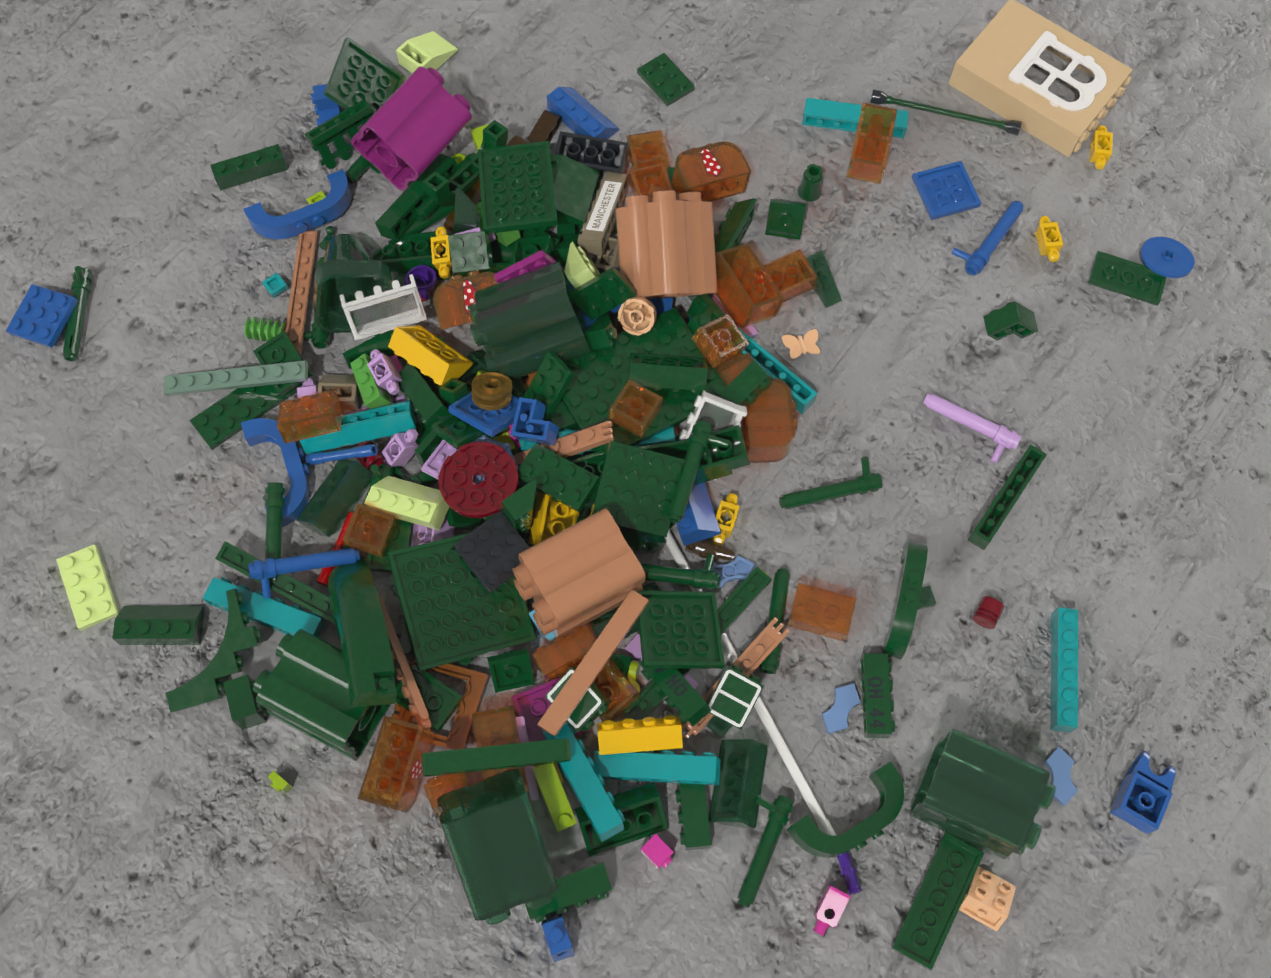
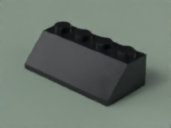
(594, 151)

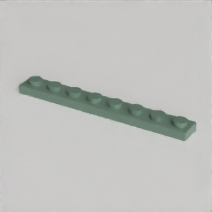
(236, 378)

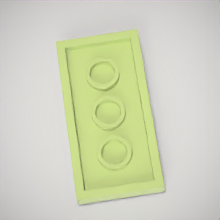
(87, 587)

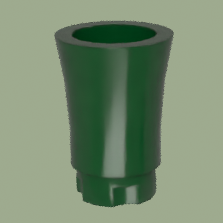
(810, 186)

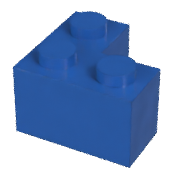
(323, 105)
(529, 423)

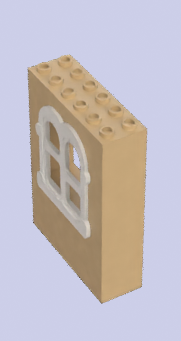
(1004, 51)

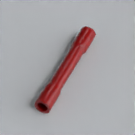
(325, 572)

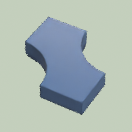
(736, 570)
(845, 699)
(1060, 767)

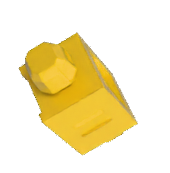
(1102, 153)
(437, 244)
(1045, 245)
(726, 507)

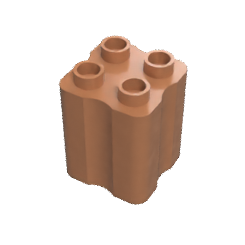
(667, 245)
(578, 574)

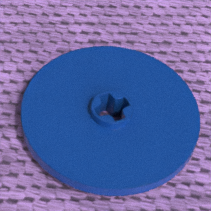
(1167, 257)

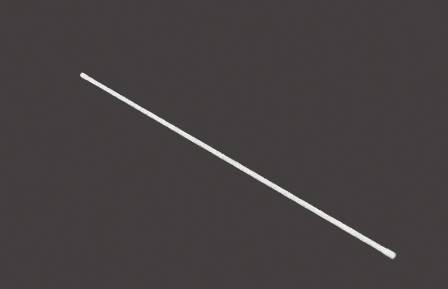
(822, 822)

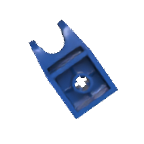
(1143, 795)

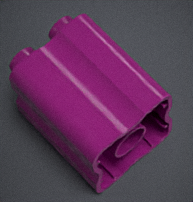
(412, 127)

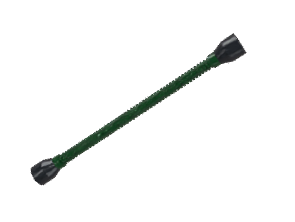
(1010, 126)

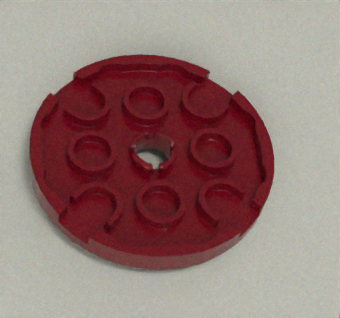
(476, 460)

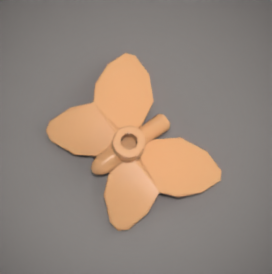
(803, 345)

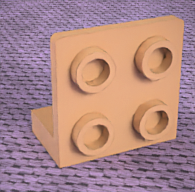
(988, 899)

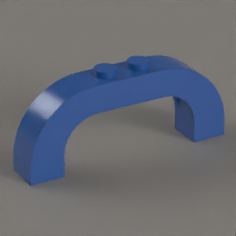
(304, 218)
(265, 430)

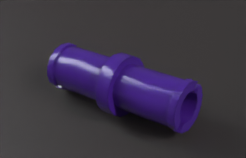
(849, 874)

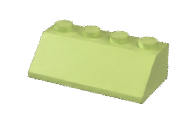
(408, 502)

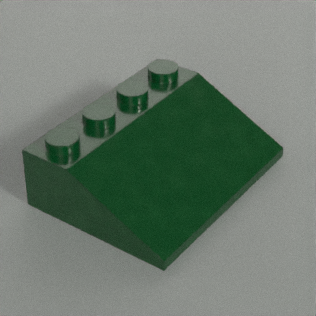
(573, 188)

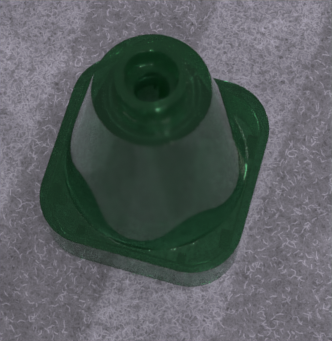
(345, 271)

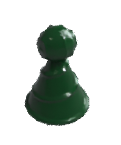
(330, 230)

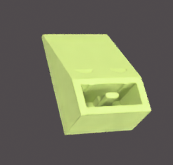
(425, 51)
(578, 266)

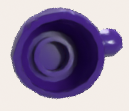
(424, 278)

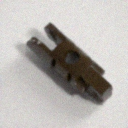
(703, 548)

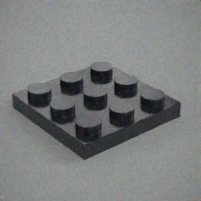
(492, 551)

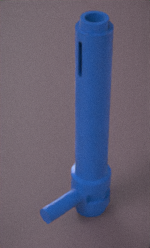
(981, 256)
(271, 567)

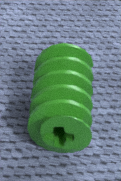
(262, 331)

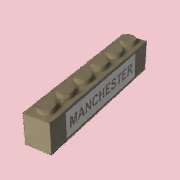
(603, 213)

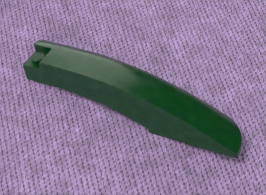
(415, 250)
(715, 461)
(362, 635)

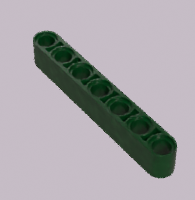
(495, 757)

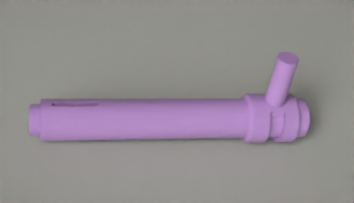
(999, 434)

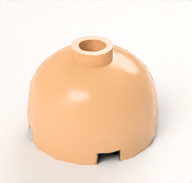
(637, 315)

